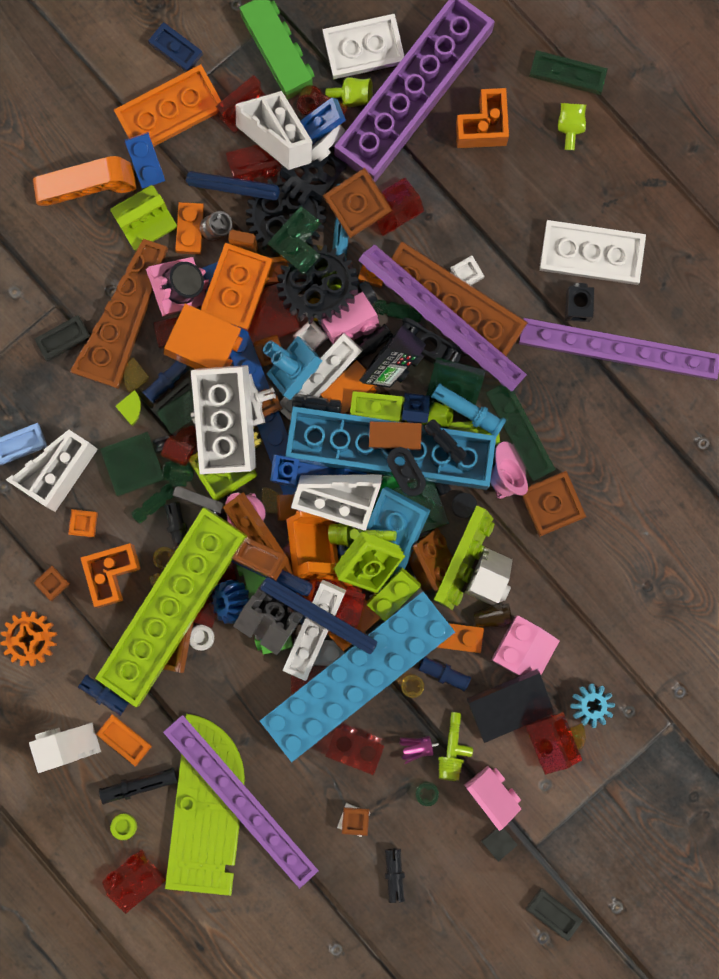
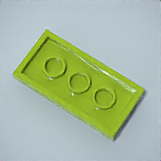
(468, 550)

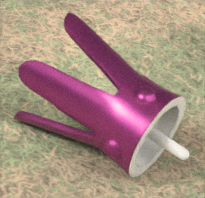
(417, 749)

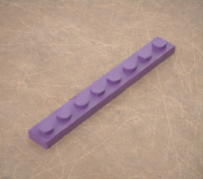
(442, 317)
(620, 349)
(240, 801)

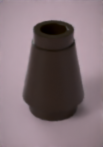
(494, 616)

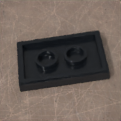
(510, 705)

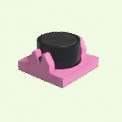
(178, 285)

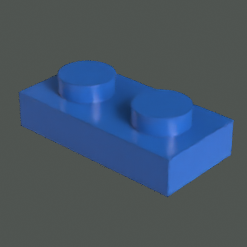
(323, 119)
(145, 160)

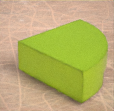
(130, 407)

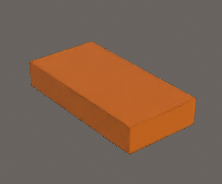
(124, 740)

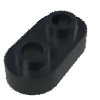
(406, 472)

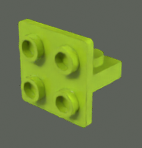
(144, 217)

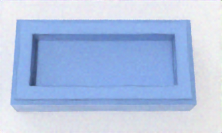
(21, 443)

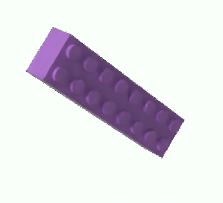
(414, 87)

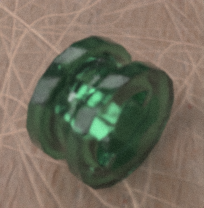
(426, 802)

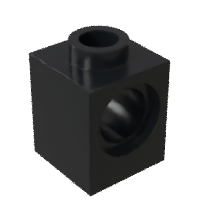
(576, 313)

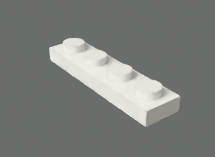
(332, 365)
(312, 634)

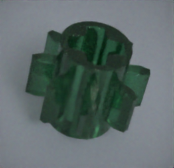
(177, 474)

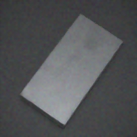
(198, 499)

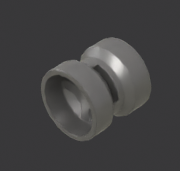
(221, 223)

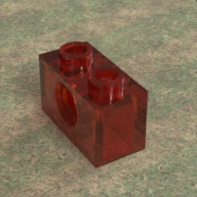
(554, 743)

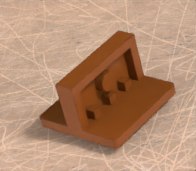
(430, 560)

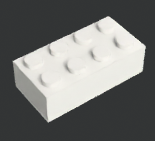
(223, 419)

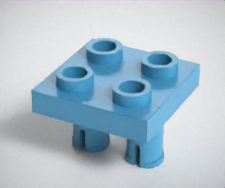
(291, 365)

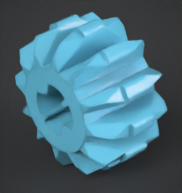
(593, 715)

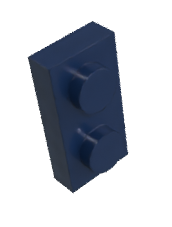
(175, 47)
(415, 408)

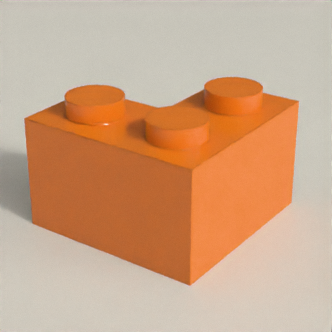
(488, 127)
(102, 572)

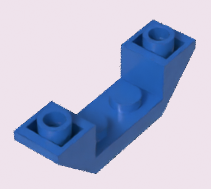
(288, 470)

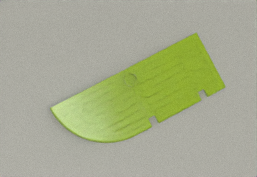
(203, 825)

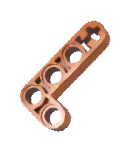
(85, 179)

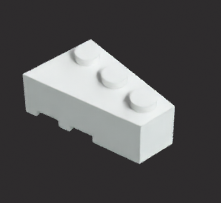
(55, 470)
(490, 578)

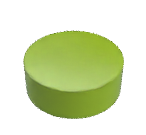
(123, 826)

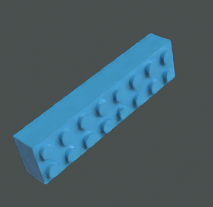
(343, 442)
(357, 677)

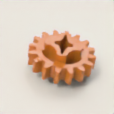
(26, 628)

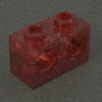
(352, 756)

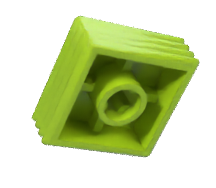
(221, 484)
(368, 562)

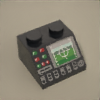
(394, 359)

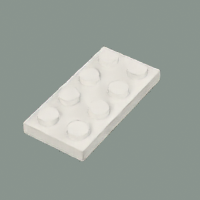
(592, 252)

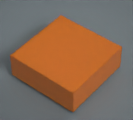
(83, 523)

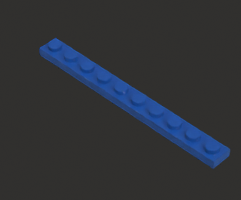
(273, 431)

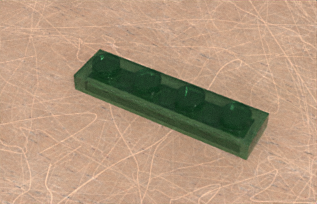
(521, 432)

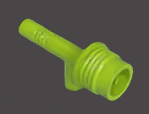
(345, 534)
(450, 766)

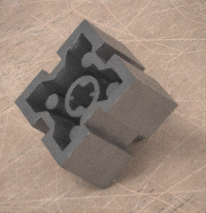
(268, 621)

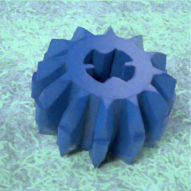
(229, 600)

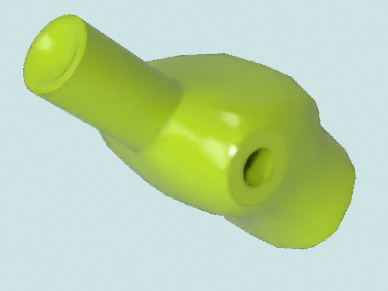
(353, 92)
(571, 122)
(440, 413)

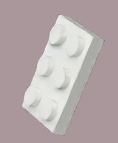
(363, 46)

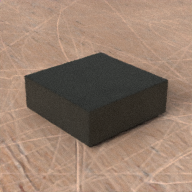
(499, 843)

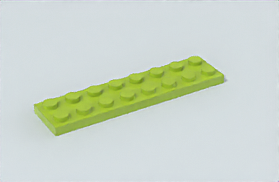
(171, 607)

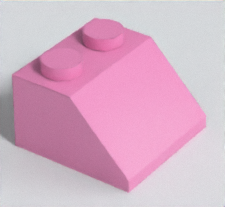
(525, 647)
(493, 797)

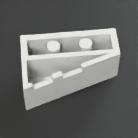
(276, 129)
(338, 497)
(60, 748)

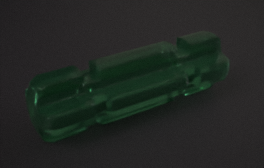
(397, 310)
(153, 503)

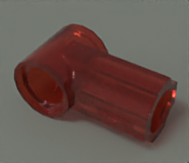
(319, 98)
(180, 448)

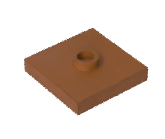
(357, 202)
(553, 504)

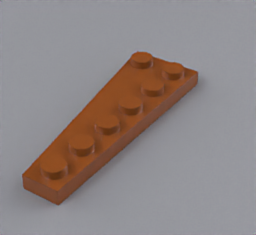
(478, 310)
(115, 334)

